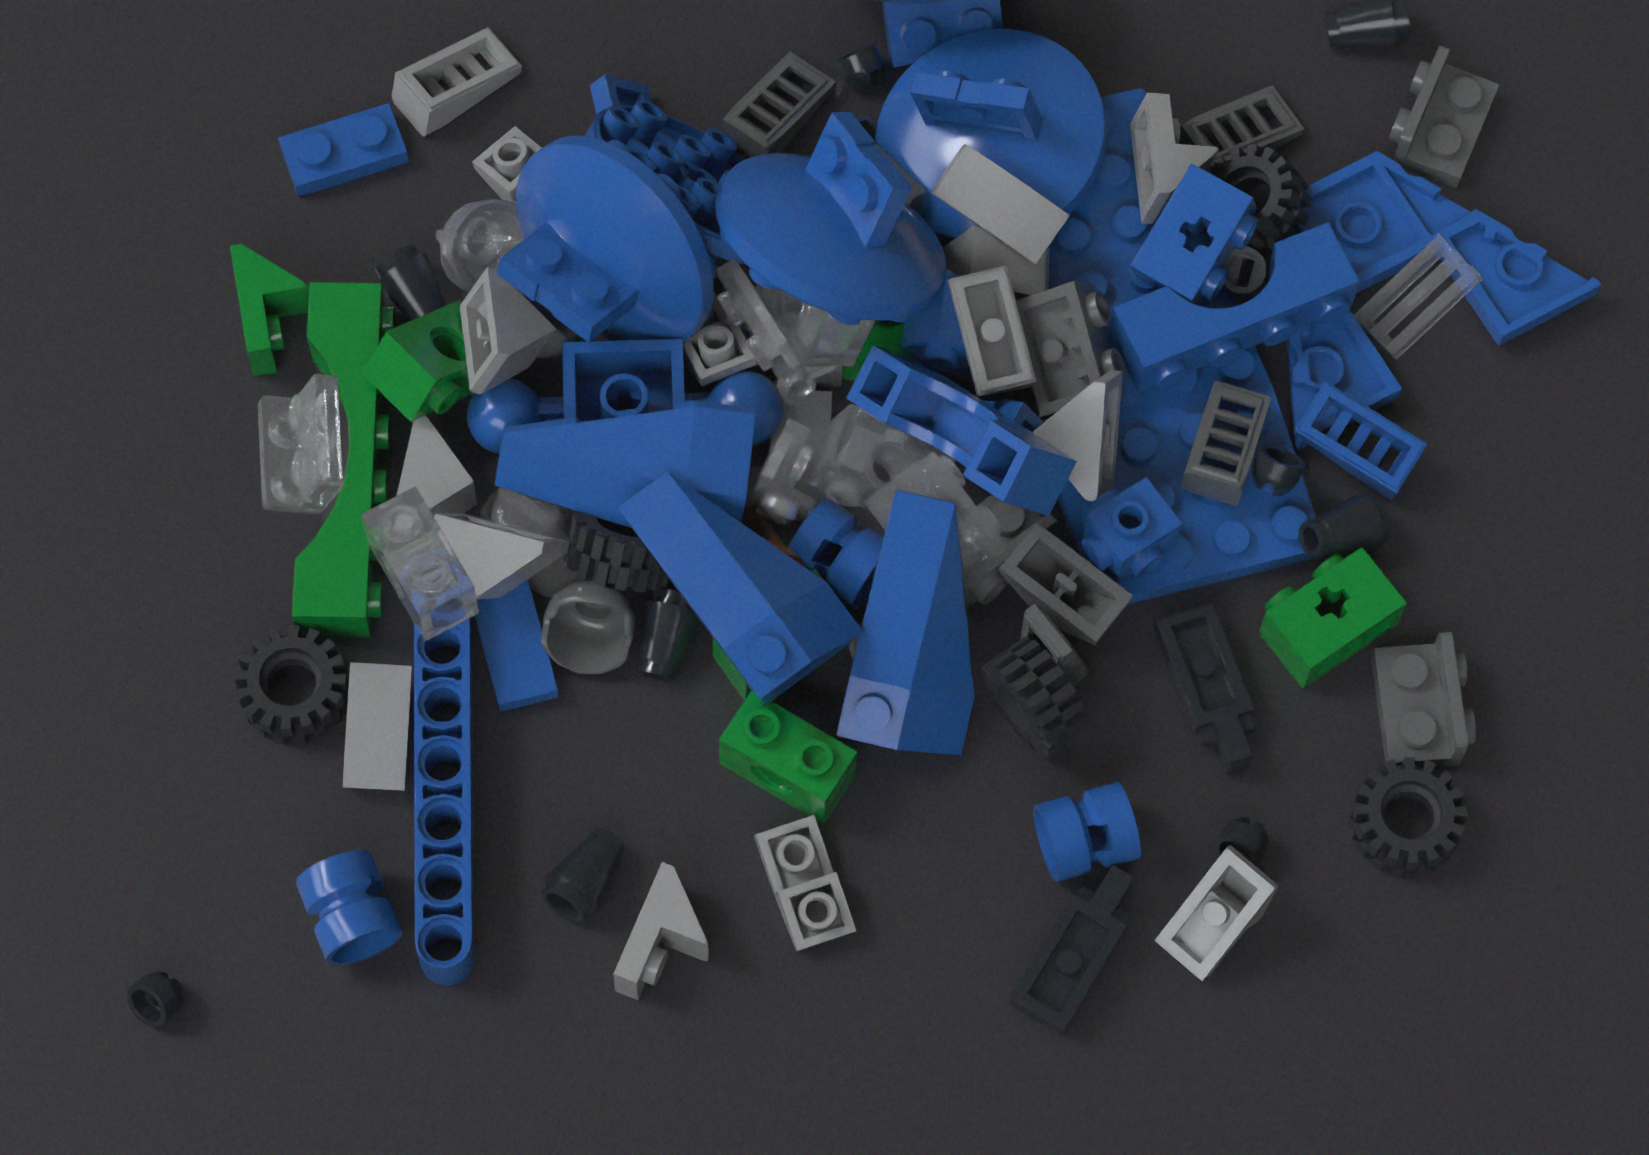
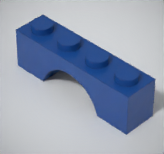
(1169, 336)
(991, 446)

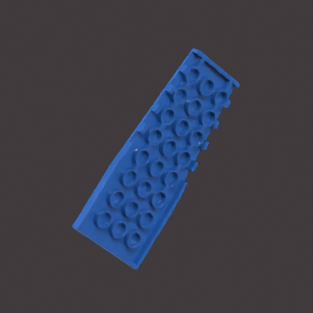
(1162, 424)

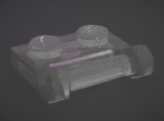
(767, 340)

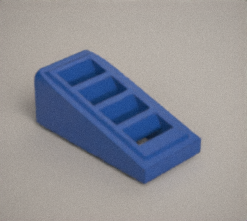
(1370, 421)

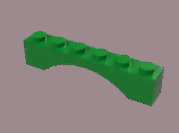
(336, 570)

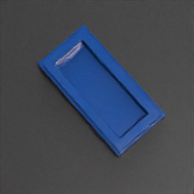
(514, 649)

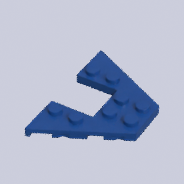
(1382, 225)

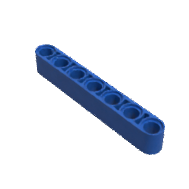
(444, 800)

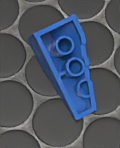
(611, 459)
(749, 595)
(914, 660)

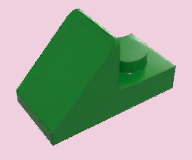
(264, 297)

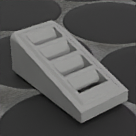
(428, 104)

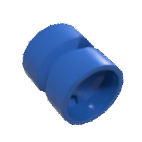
(853, 569)
(1065, 835)
(351, 915)

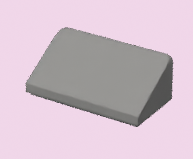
(992, 331)

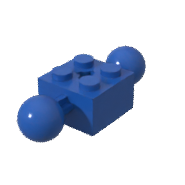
(616, 376)

